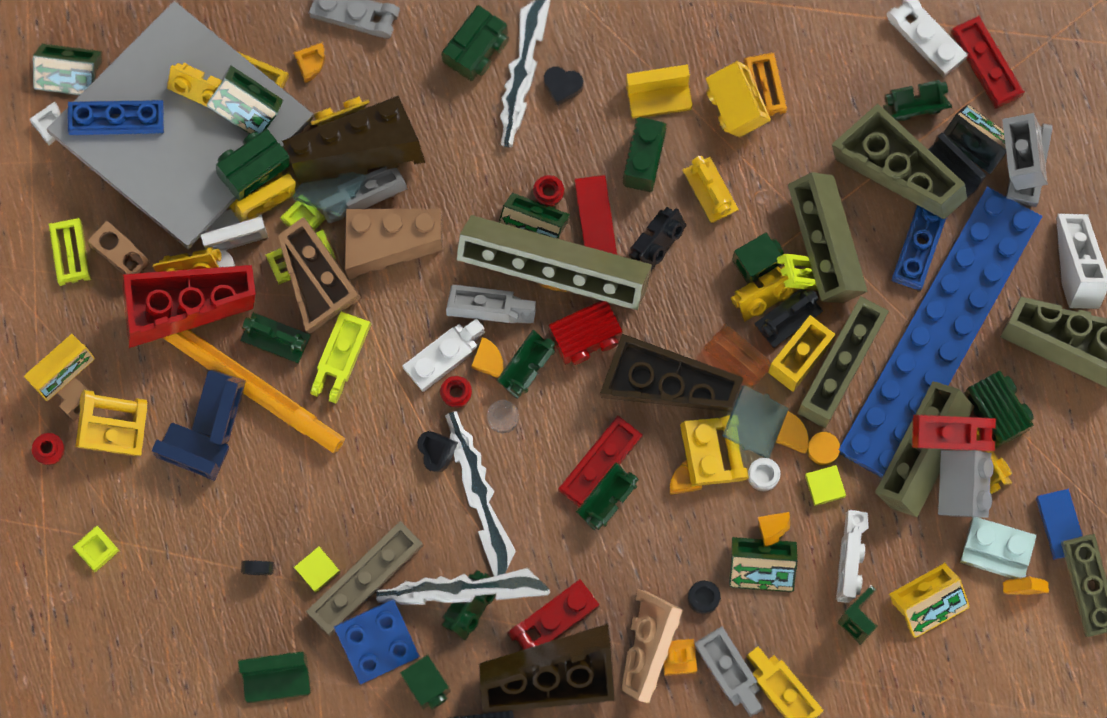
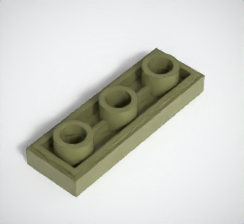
(1085, 564)

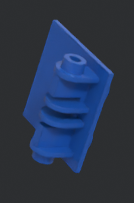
(376, 641)

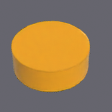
(823, 448)

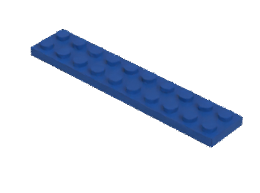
(941, 327)

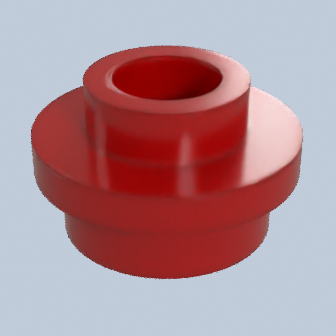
(548, 182)
(456, 382)
(56, 452)

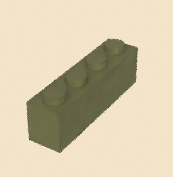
(827, 238)
(843, 362)
(917, 469)

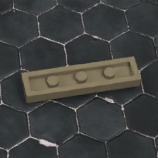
(365, 578)

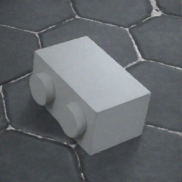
(1024, 151)
(965, 483)

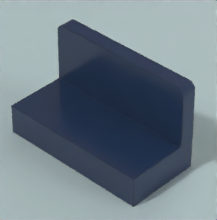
(218, 406)
(191, 451)

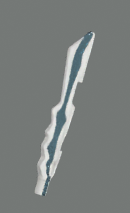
(522, 70)
(478, 492)
(461, 589)

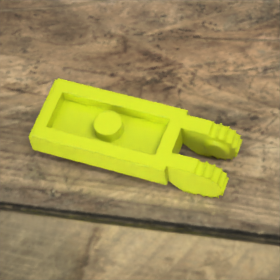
(340, 354)

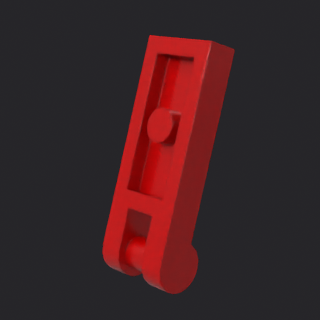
(953, 432)
(556, 616)

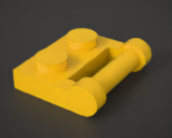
(108, 433)
(704, 453)

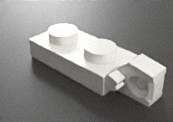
(443, 354)
(851, 554)

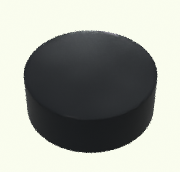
(257, 567)
(704, 597)

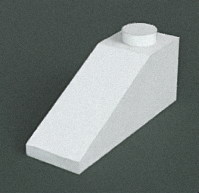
(1080, 262)

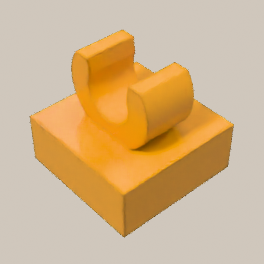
(680, 658)

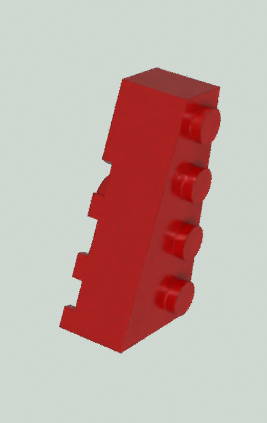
(183, 299)

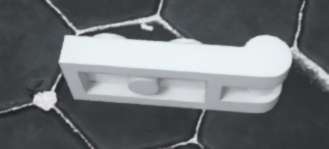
(927, 37)

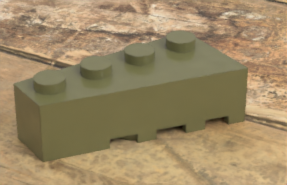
(897, 160)
(1060, 336)

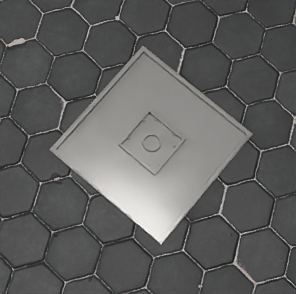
(174, 171)

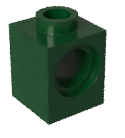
(757, 257)
(426, 683)

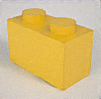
(737, 99)
(801, 353)

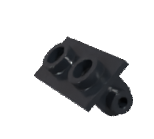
(667, 228)
(788, 316)

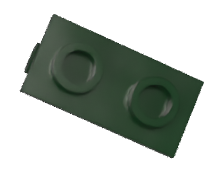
(931, 100)
(274, 337)
(525, 364)
(602, 501)
(465, 617)

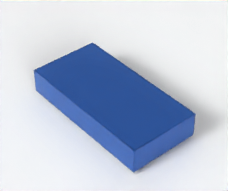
(1058, 519)

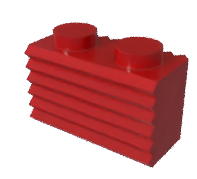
(586, 332)

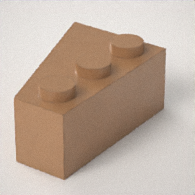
(389, 236)
(316, 277)

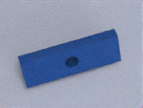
(134, 117)
(917, 257)

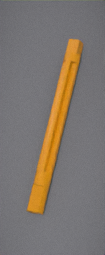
(258, 389)

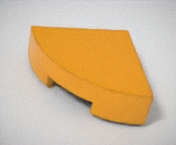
(310, 61)
(488, 359)
(793, 434)
(681, 480)
(773, 527)
(1025, 586)

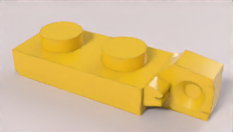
(782, 686)

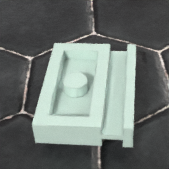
(998, 548)

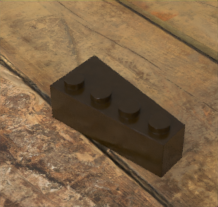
(355, 143)
(666, 378)
(551, 674)

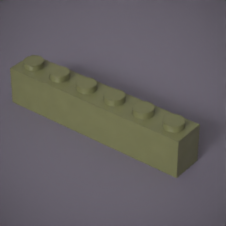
(553, 262)

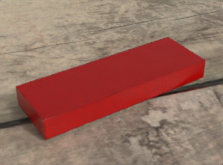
(987, 62)
(595, 213)
(611, 447)

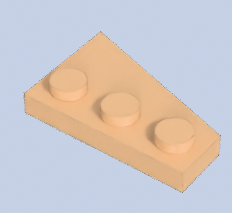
(652, 640)

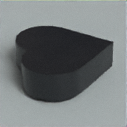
(562, 84)
(437, 450)

